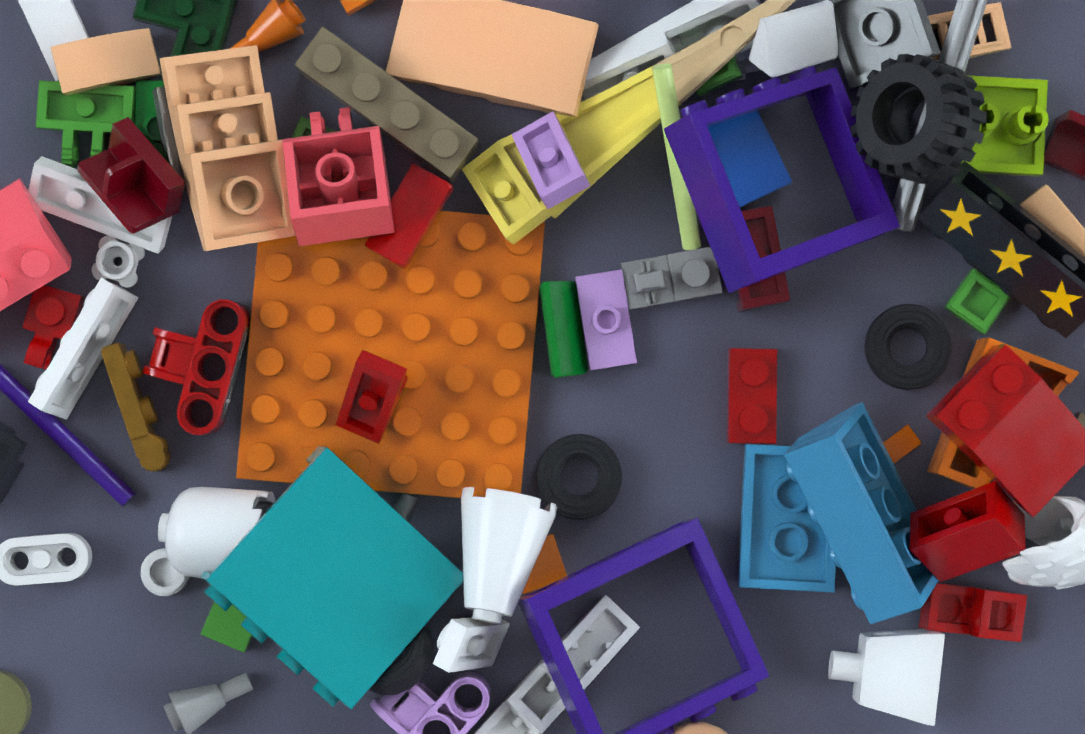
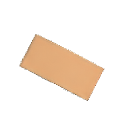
(106, 60)

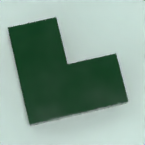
(198, 23)

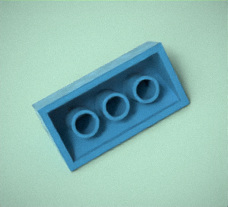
(862, 513)

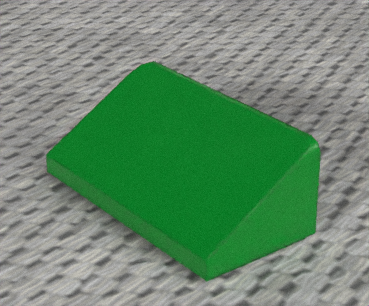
(563, 328)

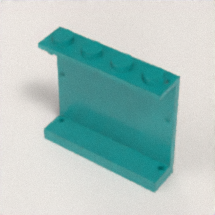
(334, 579)

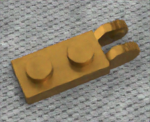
(136, 410)

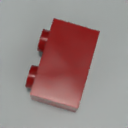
(967, 532)

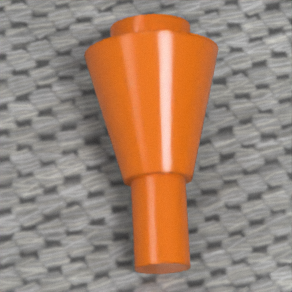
(274, 26)

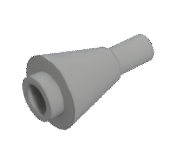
(196, 705)

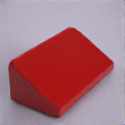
(414, 212)

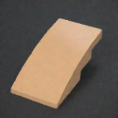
(494, 52)
(228, 146)

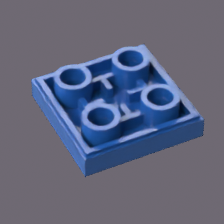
(749, 158)

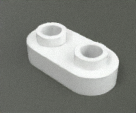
(44, 559)

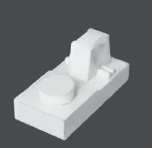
(469, 644)

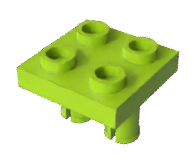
(1013, 126)

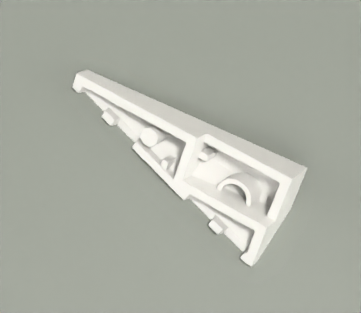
(665, 39)

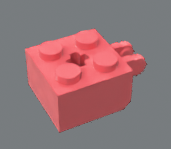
(337, 182)

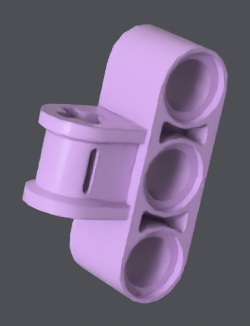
(425, 706)

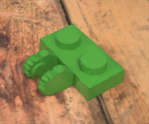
(83, 113)

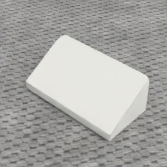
(795, 39)

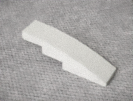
(590, 648)

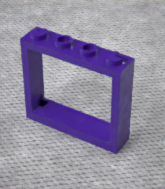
(716, 200)
(696, 706)

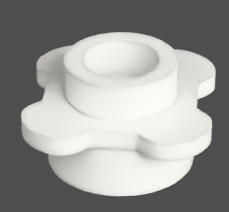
(105, 266)

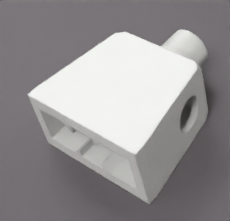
(894, 672)

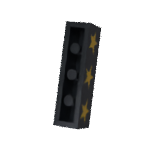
(1009, 247)

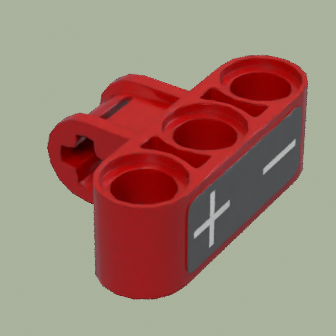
(182, 361)

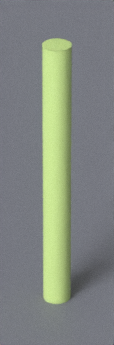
(669, 114)

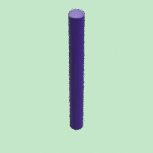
(66, 440)

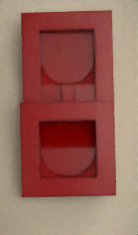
(974, 612)

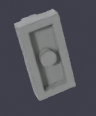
(671, 278)

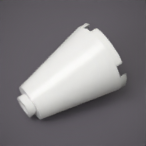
(500, 549)

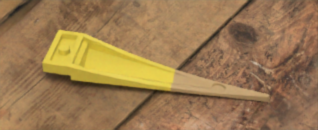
(604, 127)

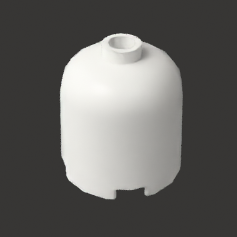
(208, 525)

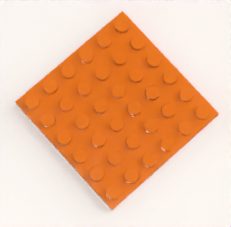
(452, 319)

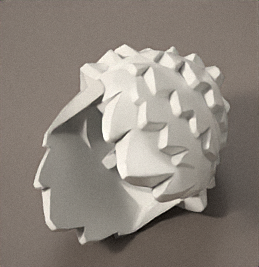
(1061, 553)

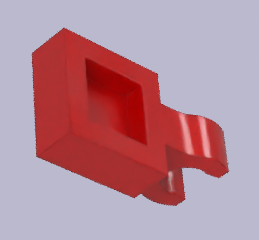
(50, 316)

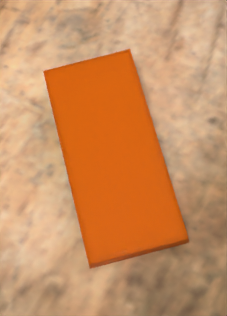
(901, 443)

